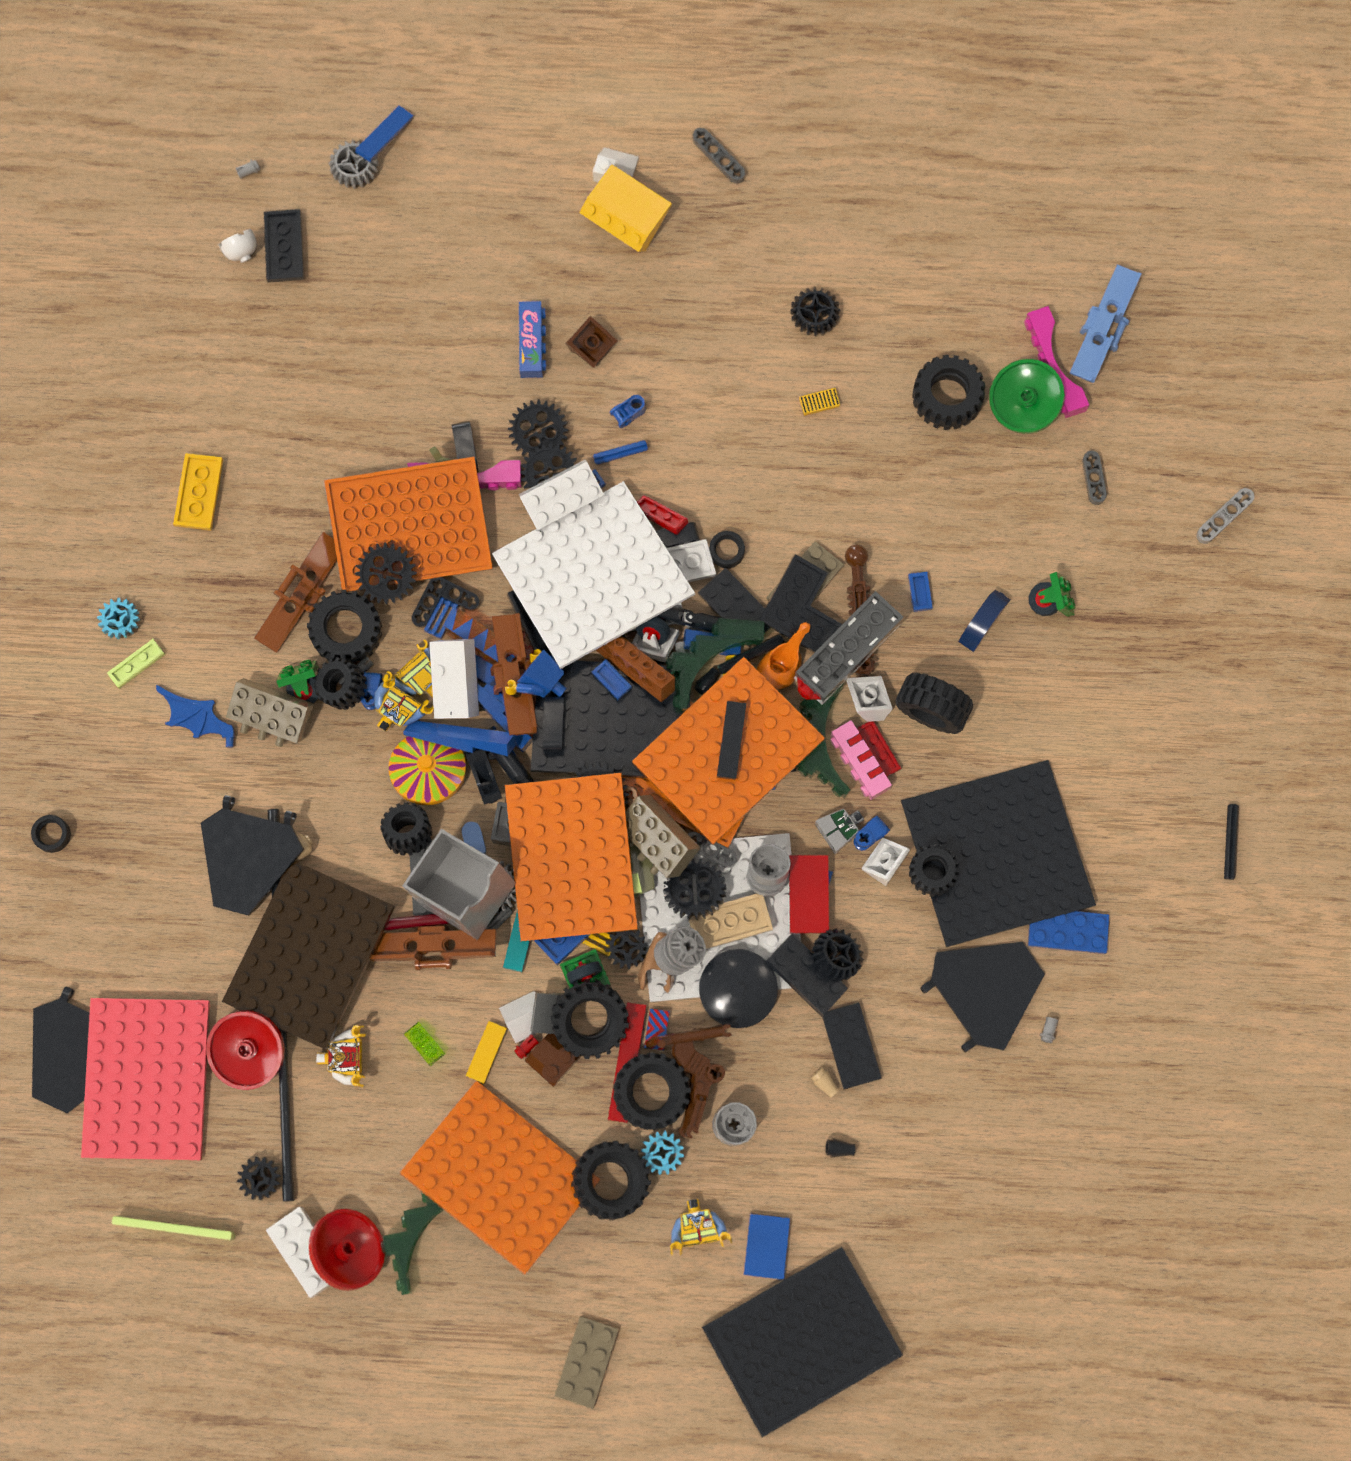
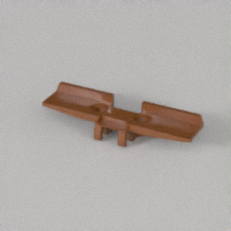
(279, 621)
(508, 641)
(434, 939)

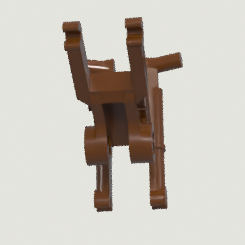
(696, 1065)

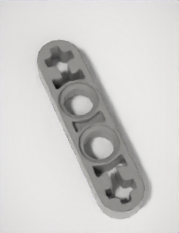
(1225, 516)

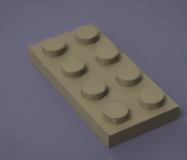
(824, 560)
(586, 1362)

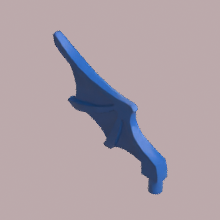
(196, 717)

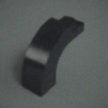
(484, 776)

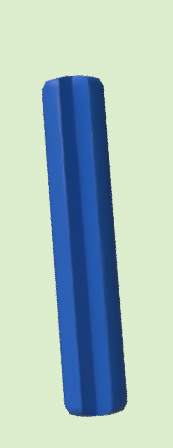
(620, 452)

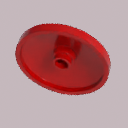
(245, 1050)
(346, 1249)

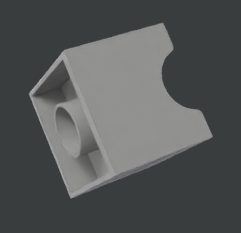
(459, 884)

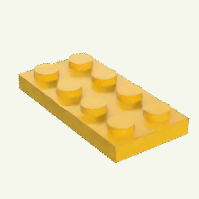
(198, 491)

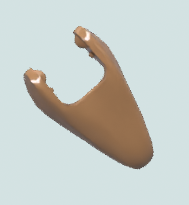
(649, 963)

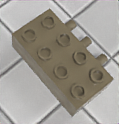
(269, 711)
(659, 837)

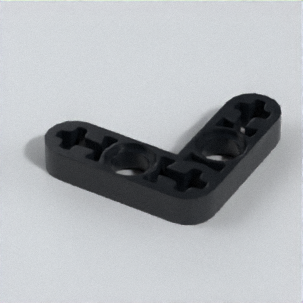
(443, 592)

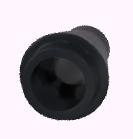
(707, 681)
(839, 1148)

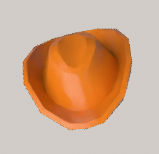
(783, 657)

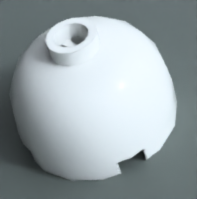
(239, 246)

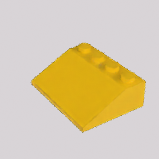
(626, 208)

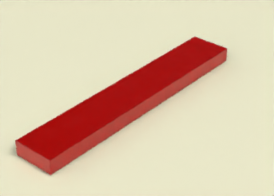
(628, 1048)

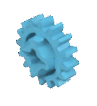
(111, 619)
(665, 1164)

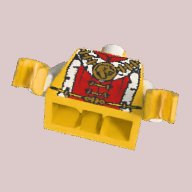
(345, 1057)

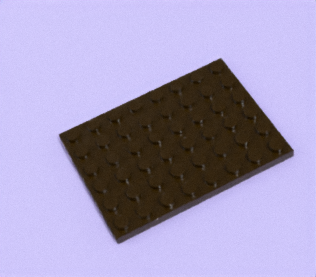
(309, 954)

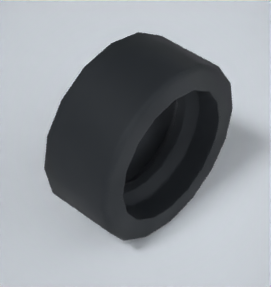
(730, 535)
(42, 821)

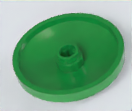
(1027, 396)

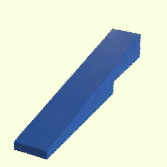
(497, 713)
(463, 737)

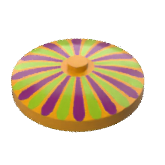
(426, 771)

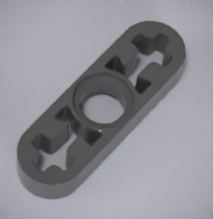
(1097, 464)
(726, 851)

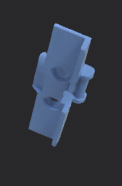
(1099, 321)

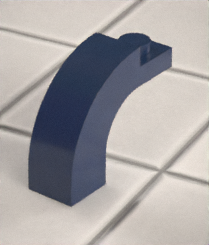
(983, 620)

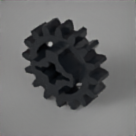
(627, 956)
(257, 1186)

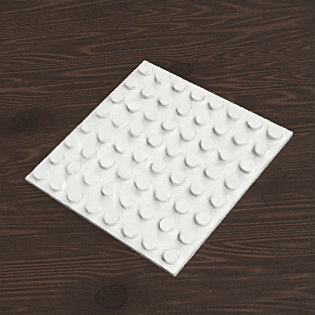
(593, 575)
(660, 918)

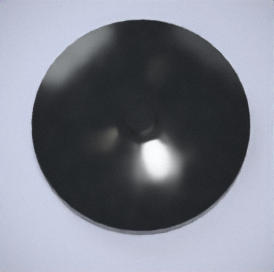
(738, 988)

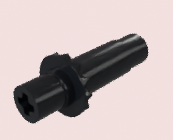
(512, 766)

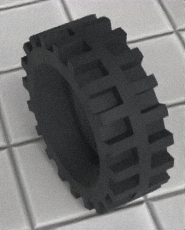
(353, 650)
(602, 1040)
(677, 1084)
(636, 1174)

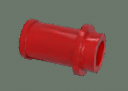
(525, 1047)

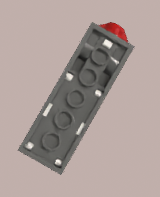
(847, 649)

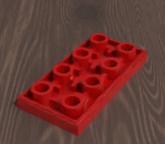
(808, 894)

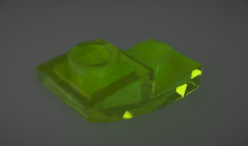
(424, 1043)

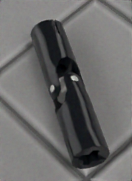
(698, 621)

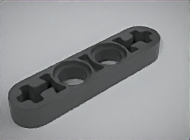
(720, 154)

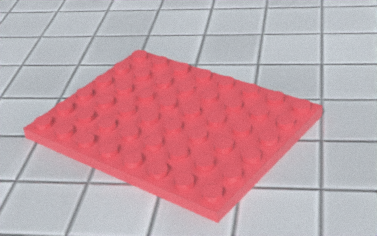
(145, 1079)

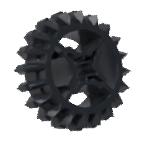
(822, 311)
(846, 963)

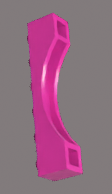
(1040, 325)
(503, 475)

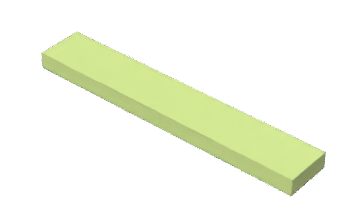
(173, 1228)

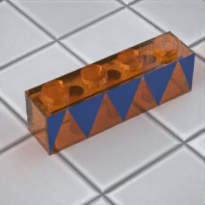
(465, 627)

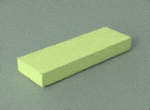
(136, 663)

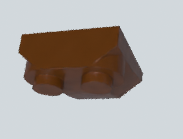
(591, 342)
(551, 1059)

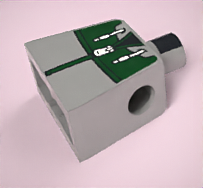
(839, 828)

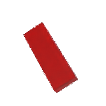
(662, 515)
(879, 748)

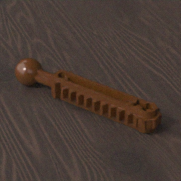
(857, 557)

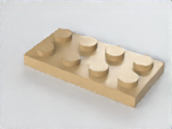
(733, 921)

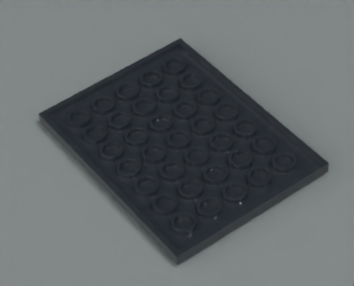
(600, 725)
(802, 1341)

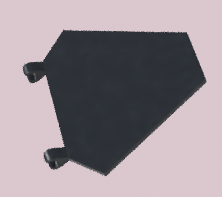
(246, 856)
(987, 989)
(60, 1053)

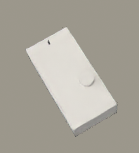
(454, 678)

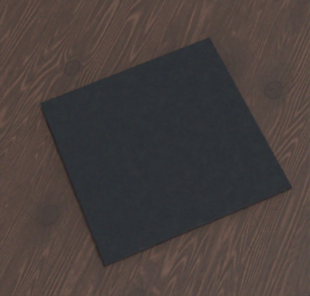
(1010, 851)

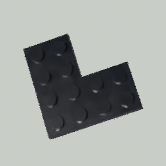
(792, 605)

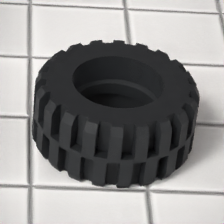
(954, 370)
(934, 703)

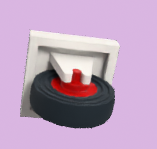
(655, 639)

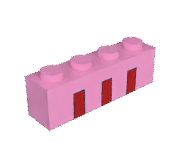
(861, 760)

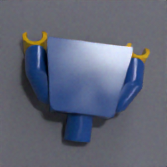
(539, 677)

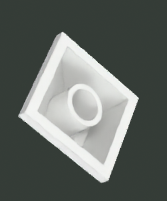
(606, 157)
(870, 697)

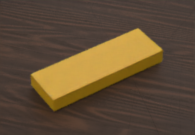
(486, 1052)

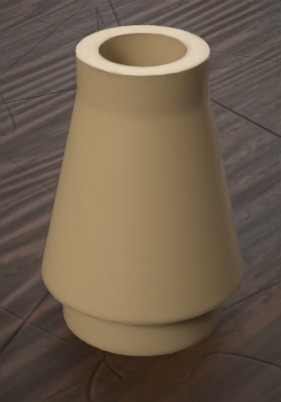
(823, 1081)

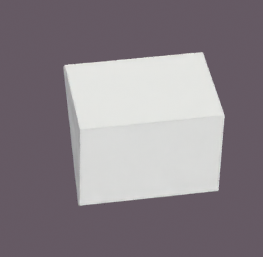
(885, 860)
(519, 1016)

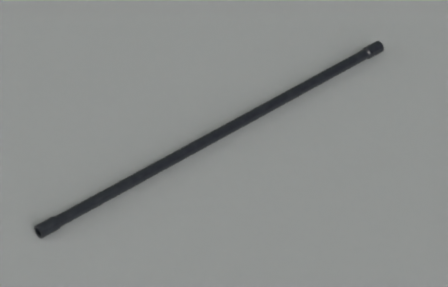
(287, 1184)

